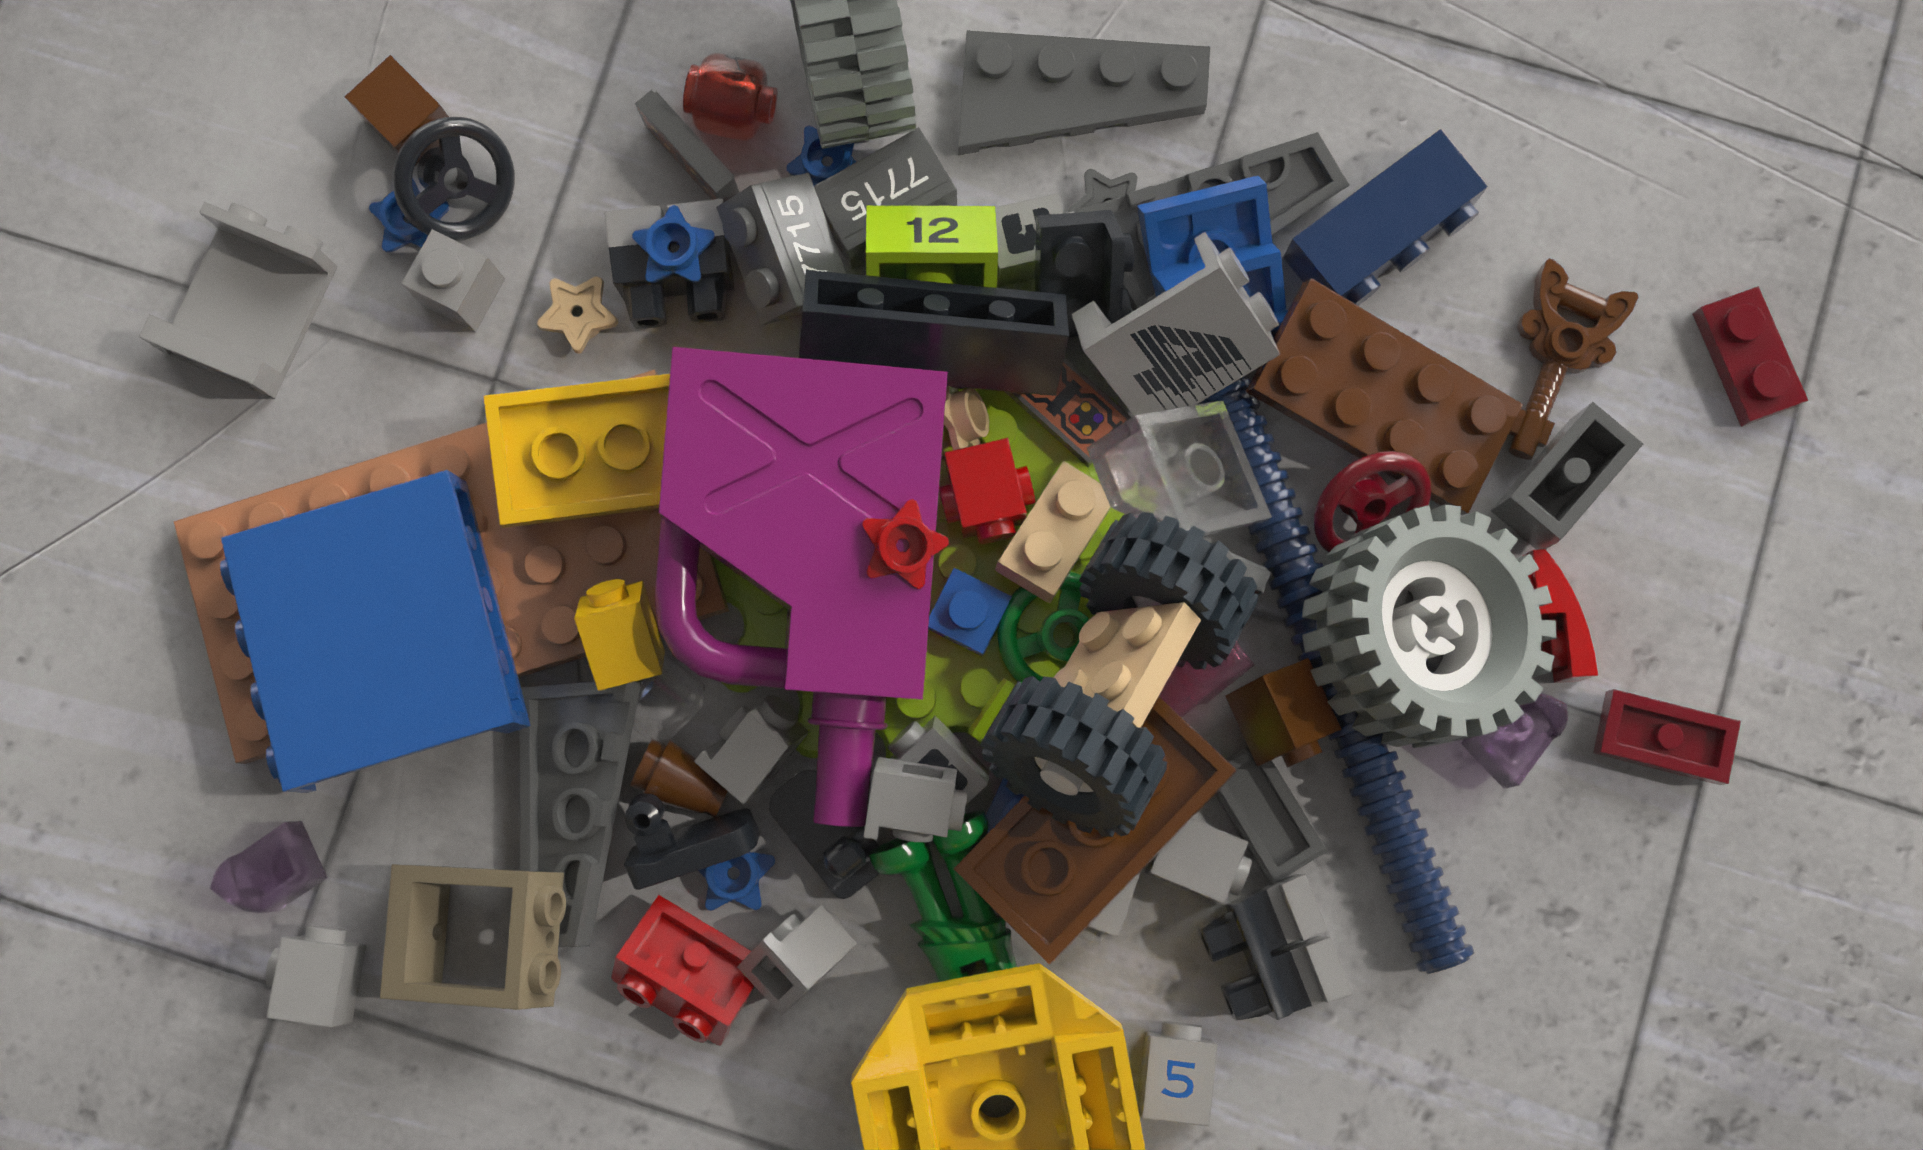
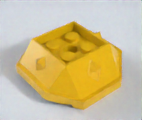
(997, 1035)

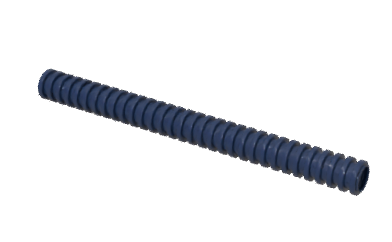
(1366, 758)

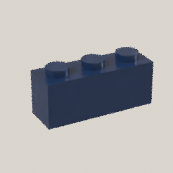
(1389, 220)

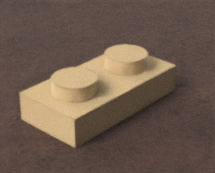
(1055, 533)

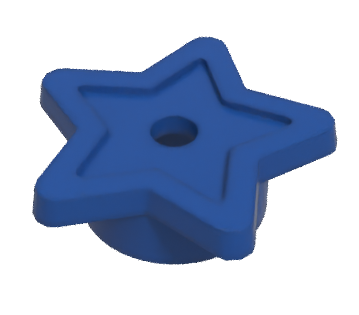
(812, 154)
(396, 231)
(663, 233)
(744, 888)

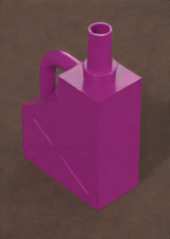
(773, 479)

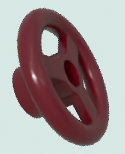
(1367, 496)

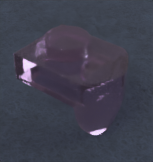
(1518, 746)
(270, 871)

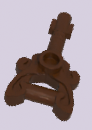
(1562, 346)

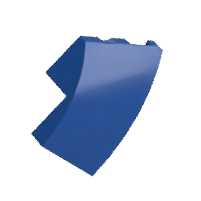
(1233, 218)

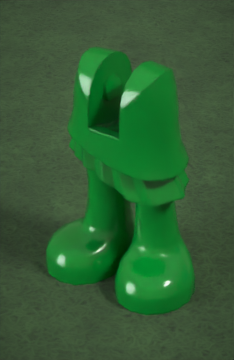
(949, 939)

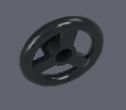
(437, 163)

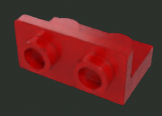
(684, 972)

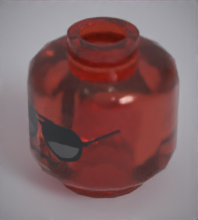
(729, 96)

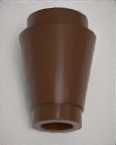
(677, 779)

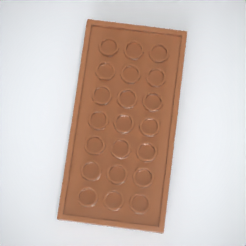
(533, 567)

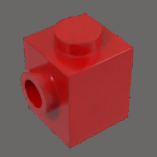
(986, 491)

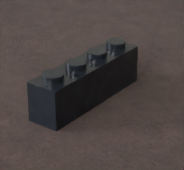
(972, 332)

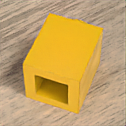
(619, 633)

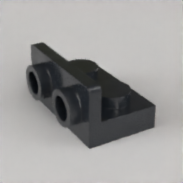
(1085, 260)

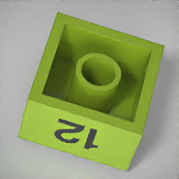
(933, 243)

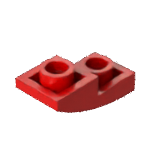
(1573, 644)

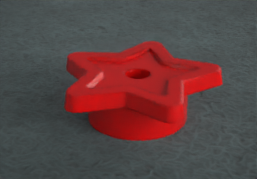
(922, 545)

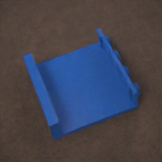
(372, 630)

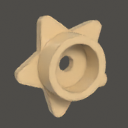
(586, 326)
(965, 417)

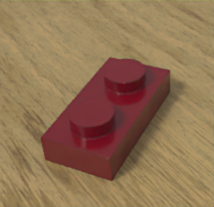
(1749, 356)
(1667, 737)

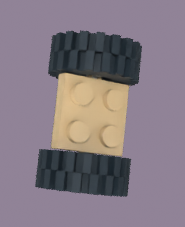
(1079, 735)

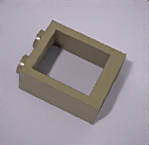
(419, 927)

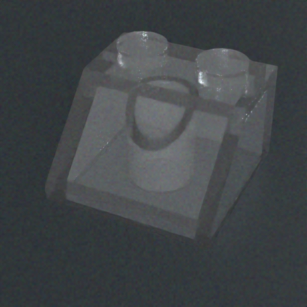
(1181, 467)

